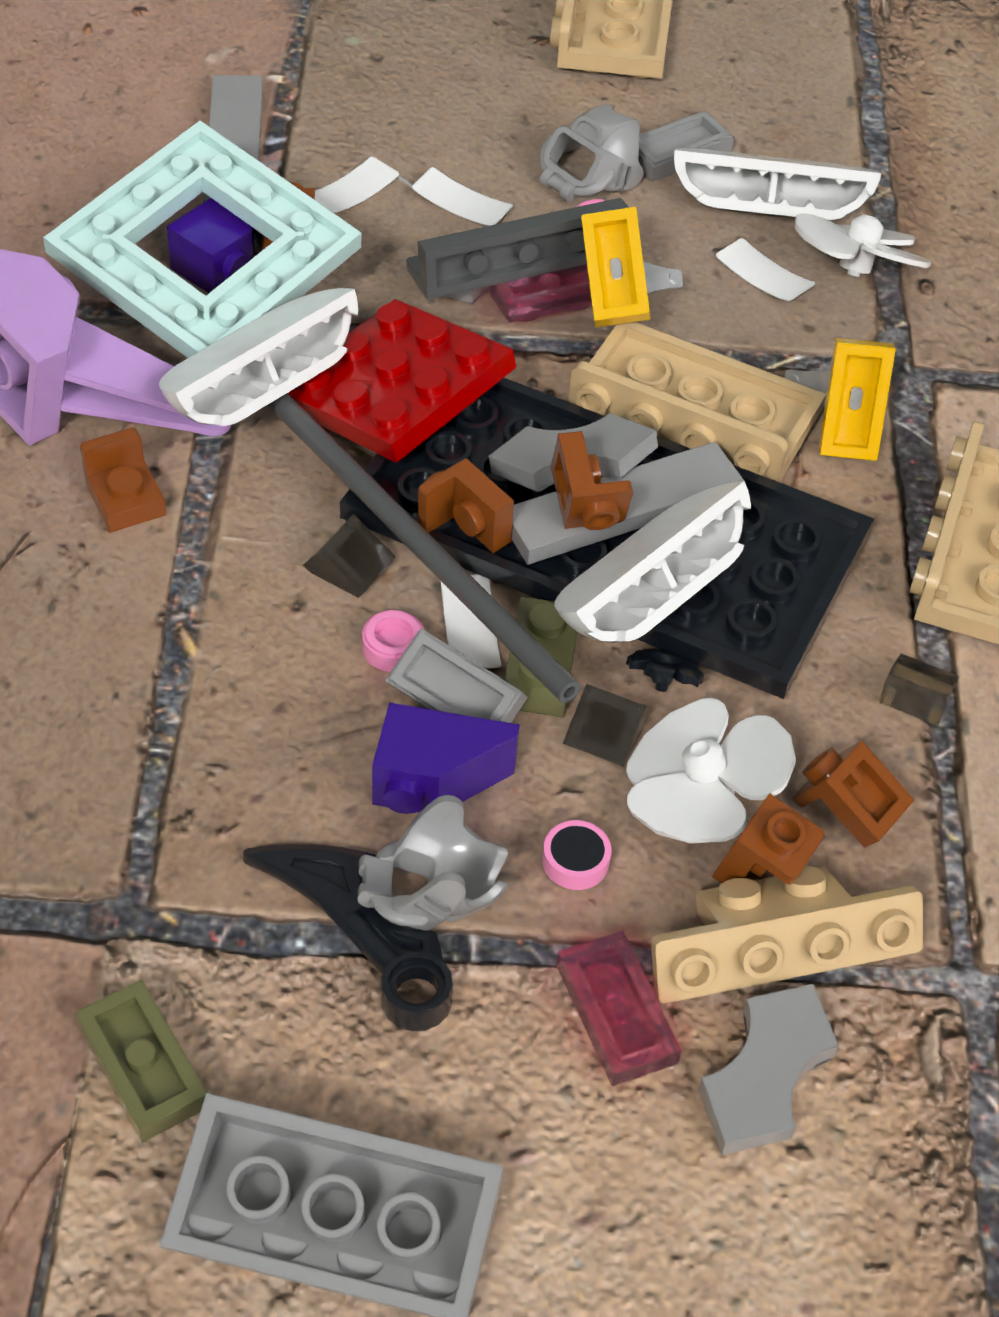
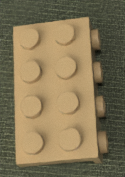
(612, 36)
(698, 397)
(963, 576)

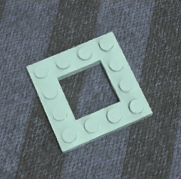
(103, 234)

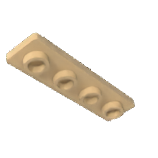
(781, 932)

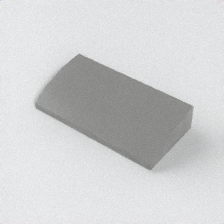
(334, 1208)

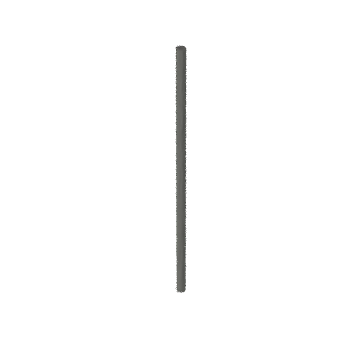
(429, 551)

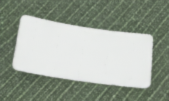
(356, 186)
(460, 199)
(762, 272)
(467, 632)

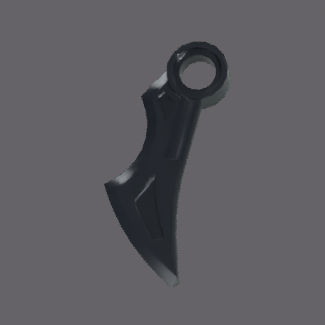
(400, 953)

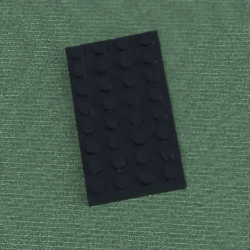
(744, 623)

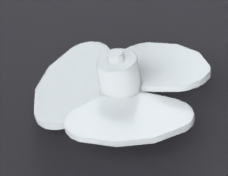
(857, 242)
(690, 781)

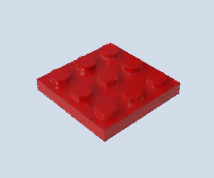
(402, 379)

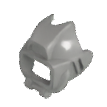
(616, 147)
(451, 858)

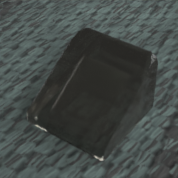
(350, 558)
(918, 689)
(606, 725)

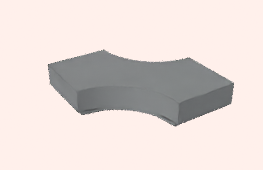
(614, 440)
(753, 1093)

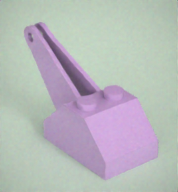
(68, 365)

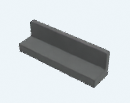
(503, 251)

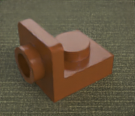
(121, 480)
(579, 487)
(472, 500)
(856, 791)
(772, 841)

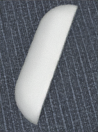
(773, 183)
(262, 359)
(657, 566)

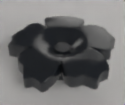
(665, 666)

